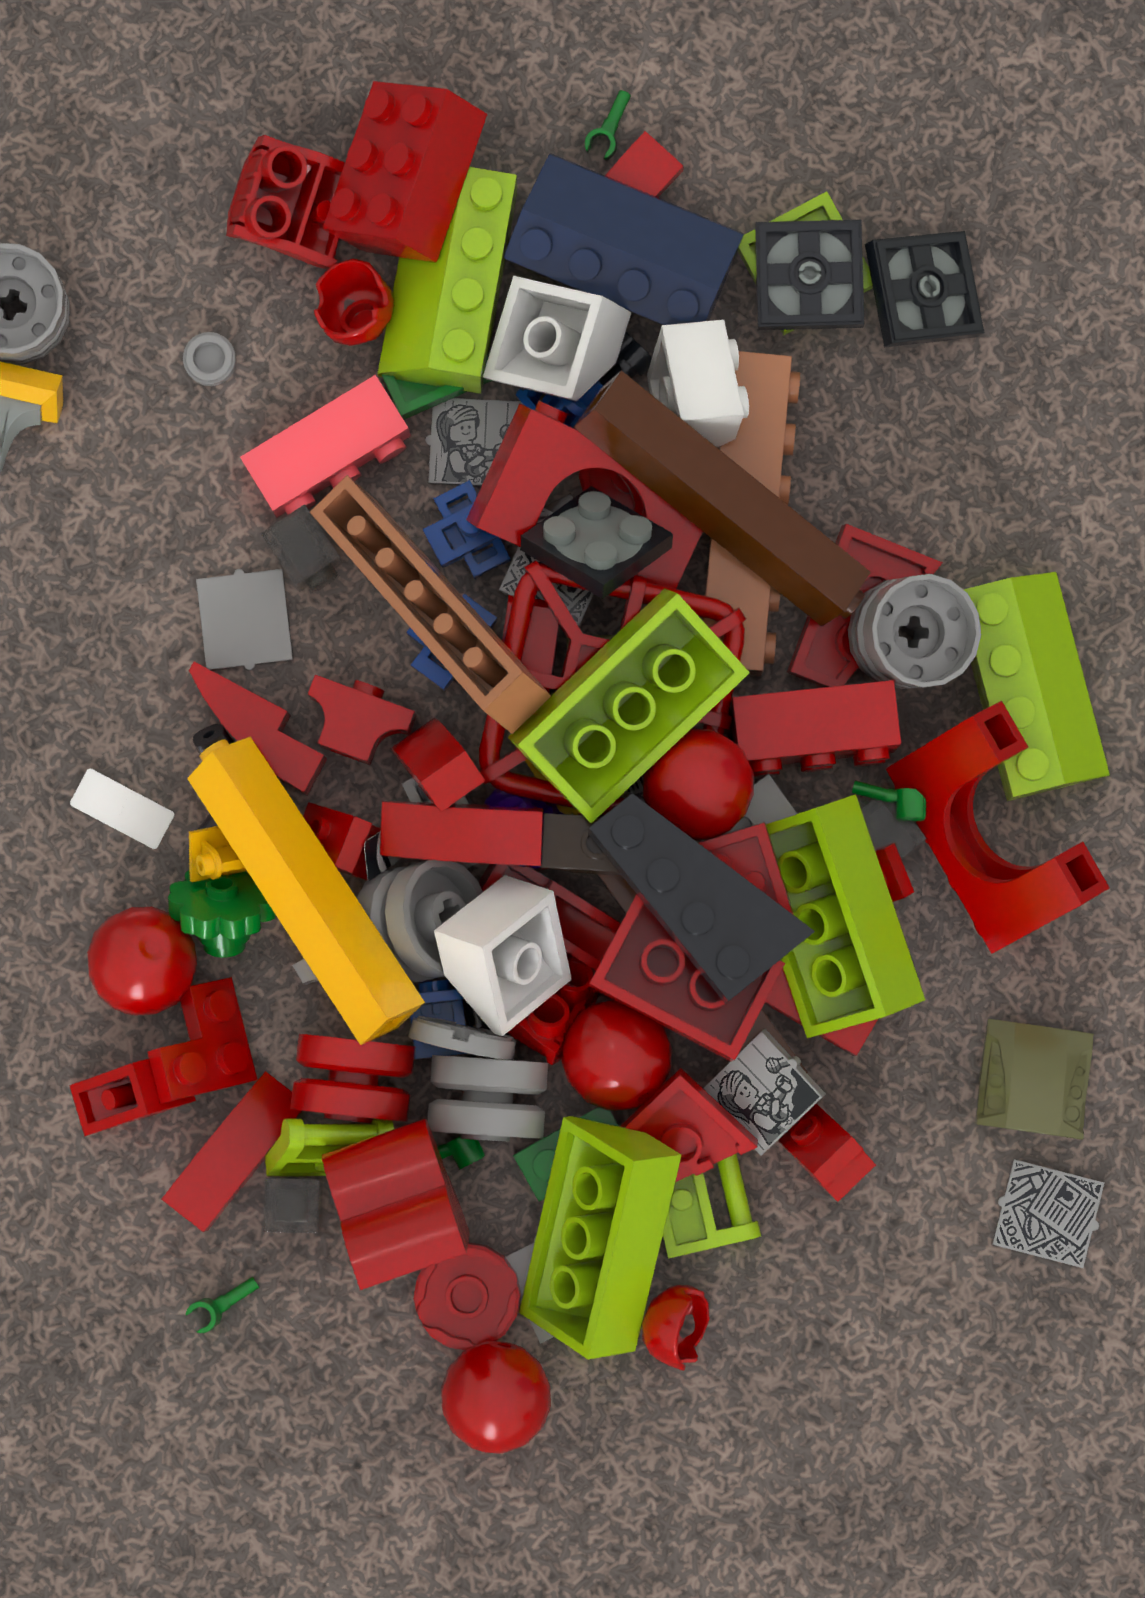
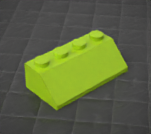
(450, 306)
(1036, 672)
(629, 704)
(857, 956)
(599, 1236)

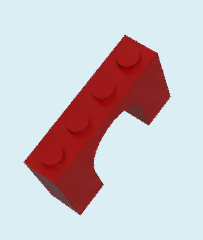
(537, 457)
(998, 895)

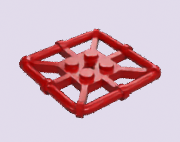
(580, 650)

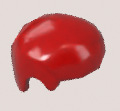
(372, 298)
(665, 1320)

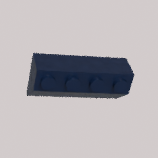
(622, 244)

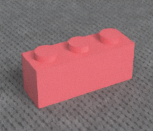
(327, 447)

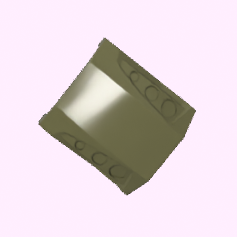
(1034, 1078)

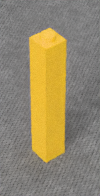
(304, 889)

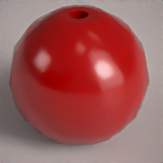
(701, 784)
(141, 961)
(615, 1056)
(495, 1397)

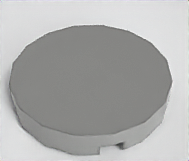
(462, 1038)

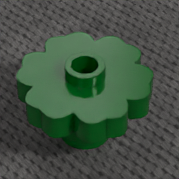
(220, 911)

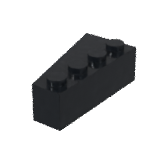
(702, 903)

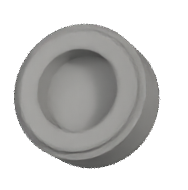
(209, 359)

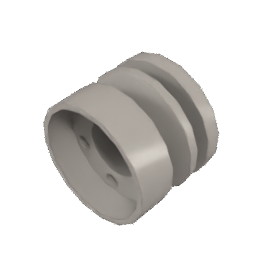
(43, 294)
(943, 627)

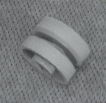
(411, 904)
(487, 1098)

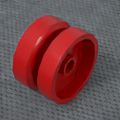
(353, 1079)

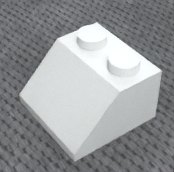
(555, 339)
(697, 378)
(505, 952)

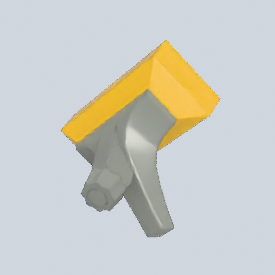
(25, 401)

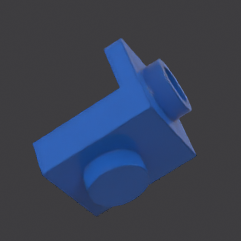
(440, 1004)

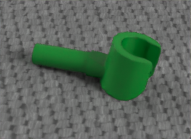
(610, 124)
(909, 801)
(463, 1151)
(223, 1303)

